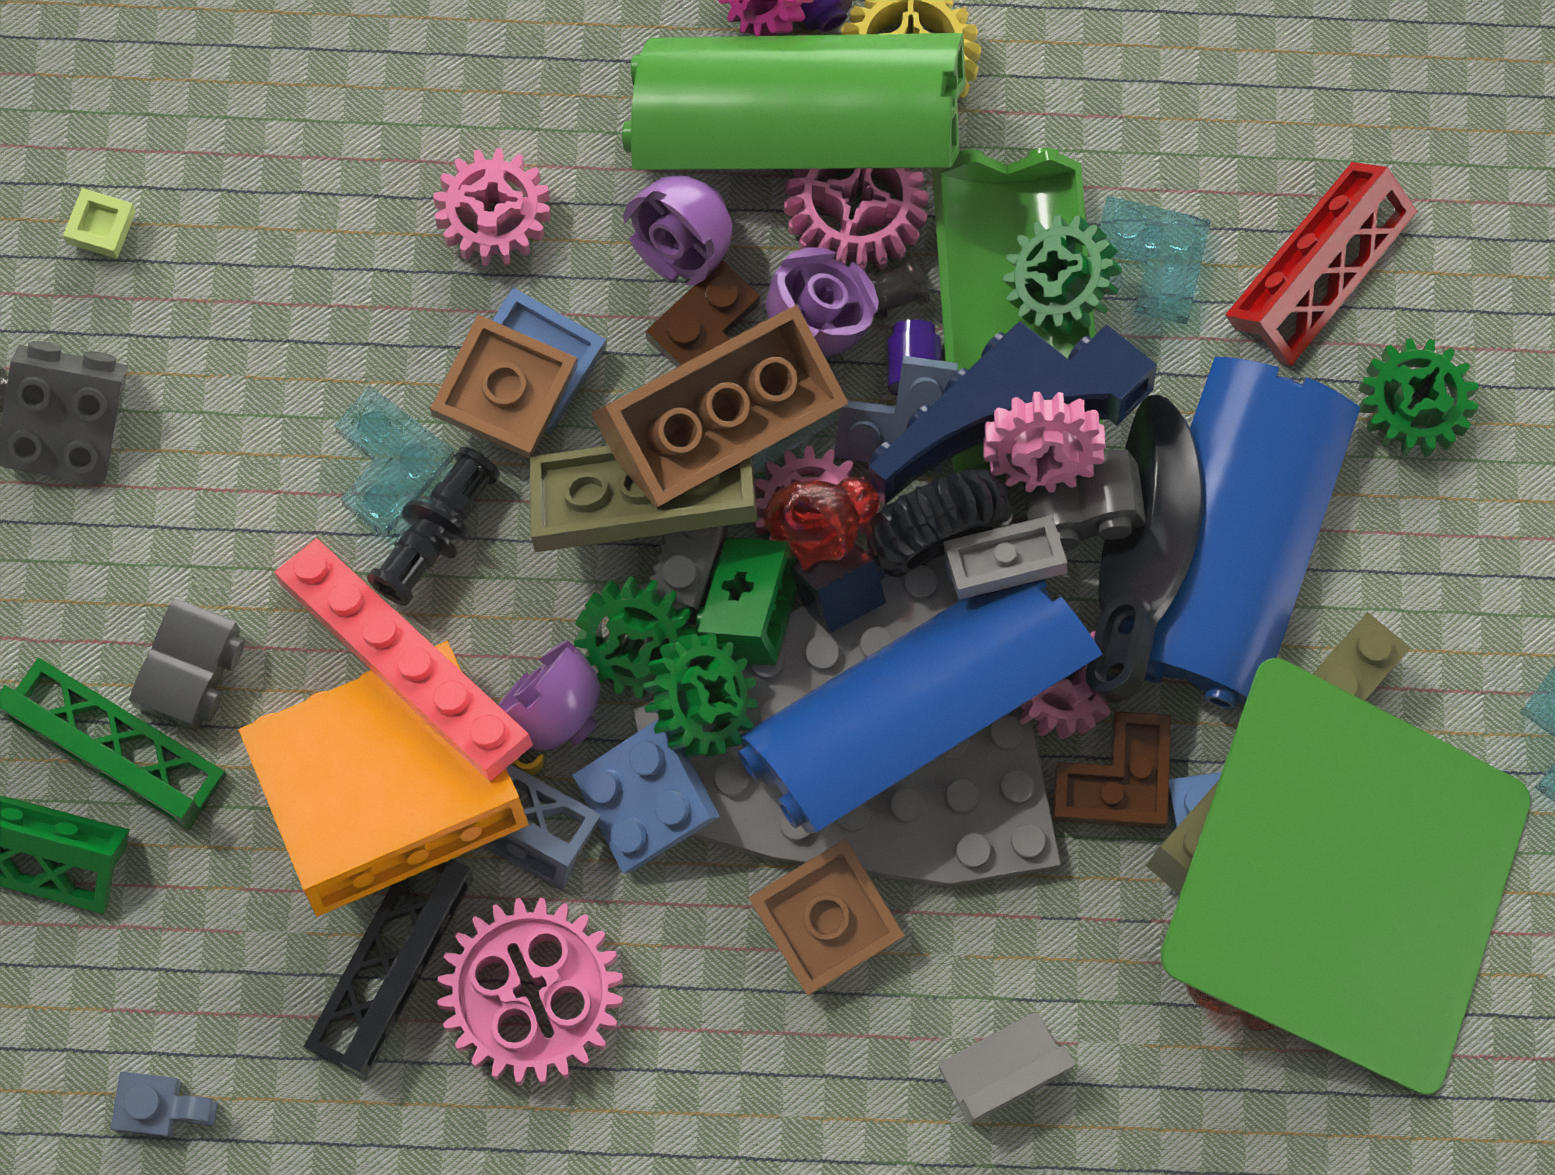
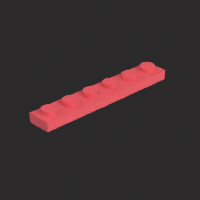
(404, 660)

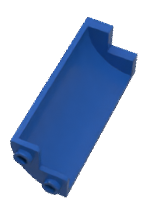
(1268, 477)
(914, 701)

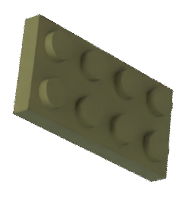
(591, 500)

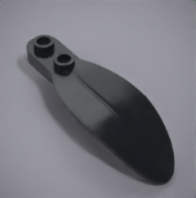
(1149, 565)

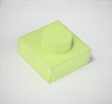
(99, 223)

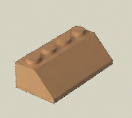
(721, 407)

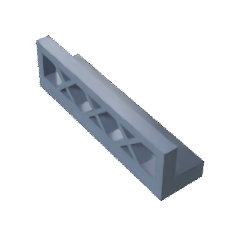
(533, 845)

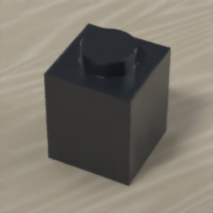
(841, 589)

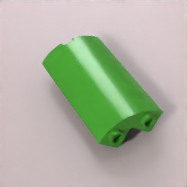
(796, 102)
(978, 221)

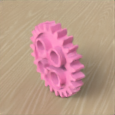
(483, 1010)

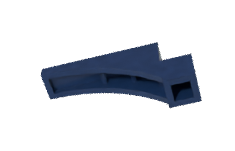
(1100, 370)

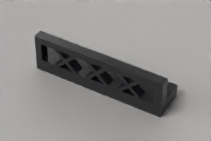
(400, 978)

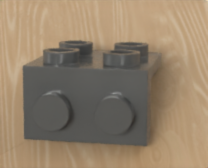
(60, 412)

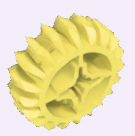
(912, 14)

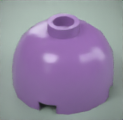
(680, 227)
(831, 297)
(556, 699)

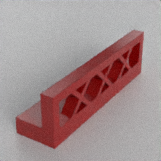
(1318, 249)

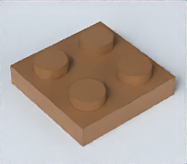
(504, 386)
(826, 916)

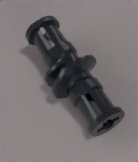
(432, 525)

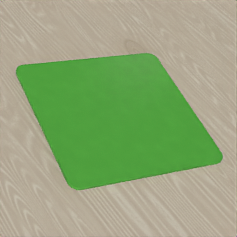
(1346, 877)

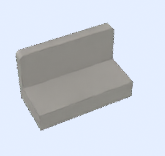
(1004, 557)
(1004, 1068)

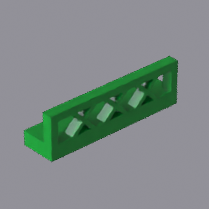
(102, 760)
(60, 838)

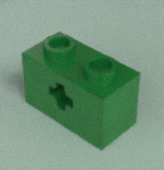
(750, 598)

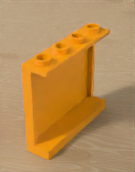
(371, 791)

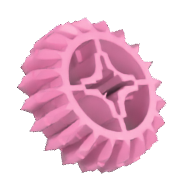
(875, 210)

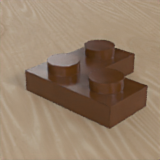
(703, 316)
(1131, 788)

